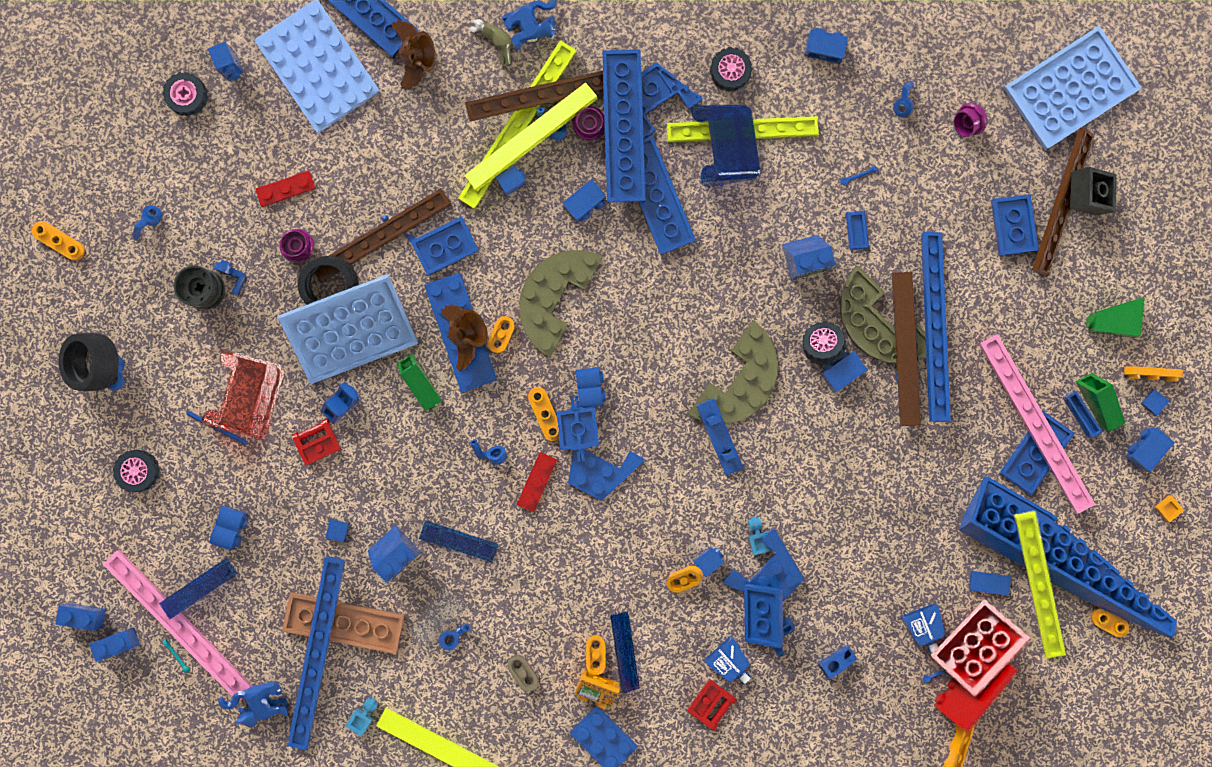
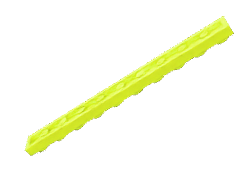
(522, 119)

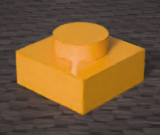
(1169, 508)

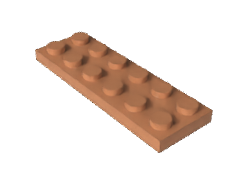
(351, 624)

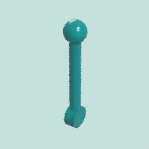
(186, 669)

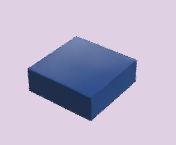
(1154, 402)
(337, 530)

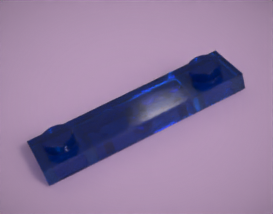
(458, 541)
(198, 588)
(624, 652)

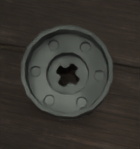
(190, 283)

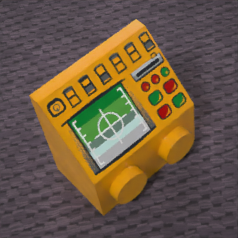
(597, 689)

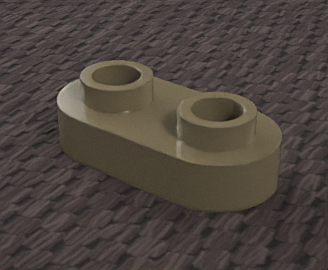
(522, 673)

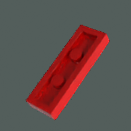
(285, 188)
(536, 482)

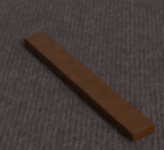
(531, 96)
(1062, 204)
(387, 232)
(906, 349)

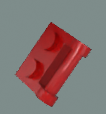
(318, 448)
(706, 701)

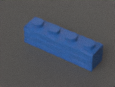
(1082, 414)

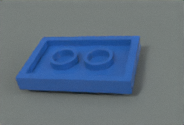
(1014, 225)
(444, 246)
(763, 615)
(603, 738)

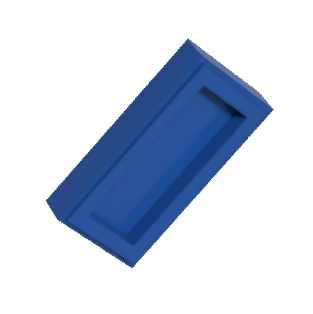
(857, 230)
(989, 583)

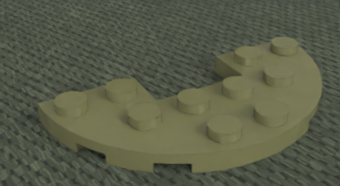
(544, 290)
(865, 324)
(752, 384)

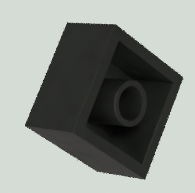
(1093, 191)

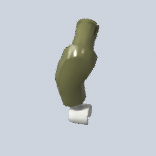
(498, 36)

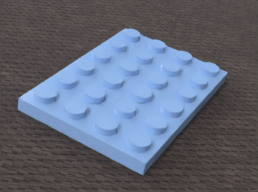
(317, 65)
(1072, 88)
(348, 329)

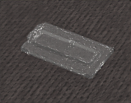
(436, 618)

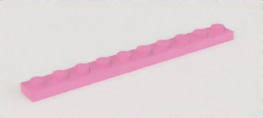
(1037, 424)
(178, 626)

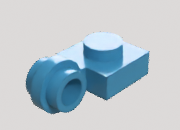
(756, 544)
(361, 720)

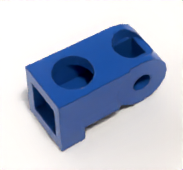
(837, 662)

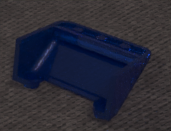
(732, 144)

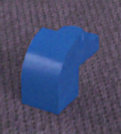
(340, 403)

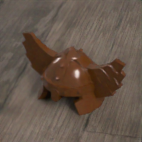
(415, 52)
(466, 332)

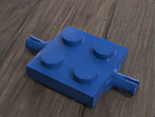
(577, 428)

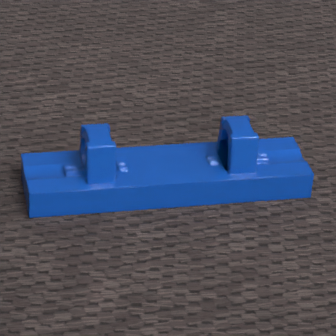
(719, 436)

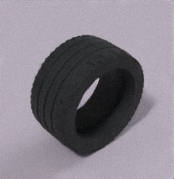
(305, 276)
(103, 361)

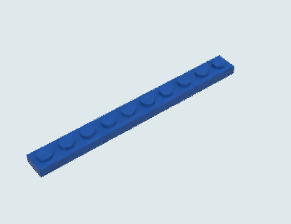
(935, 327)
(316, 652)

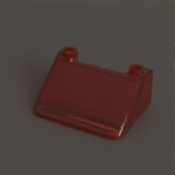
(248, 396)

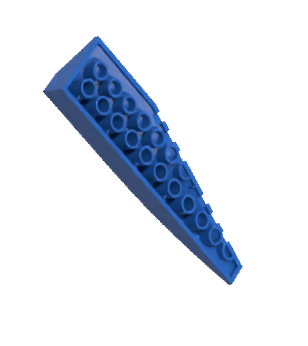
(1068, 559)

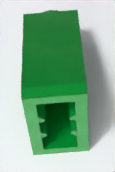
(1119, 320)
(418, 382)
(1102, 401)

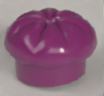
(972, 117)
(589, 123)
(296, 245)

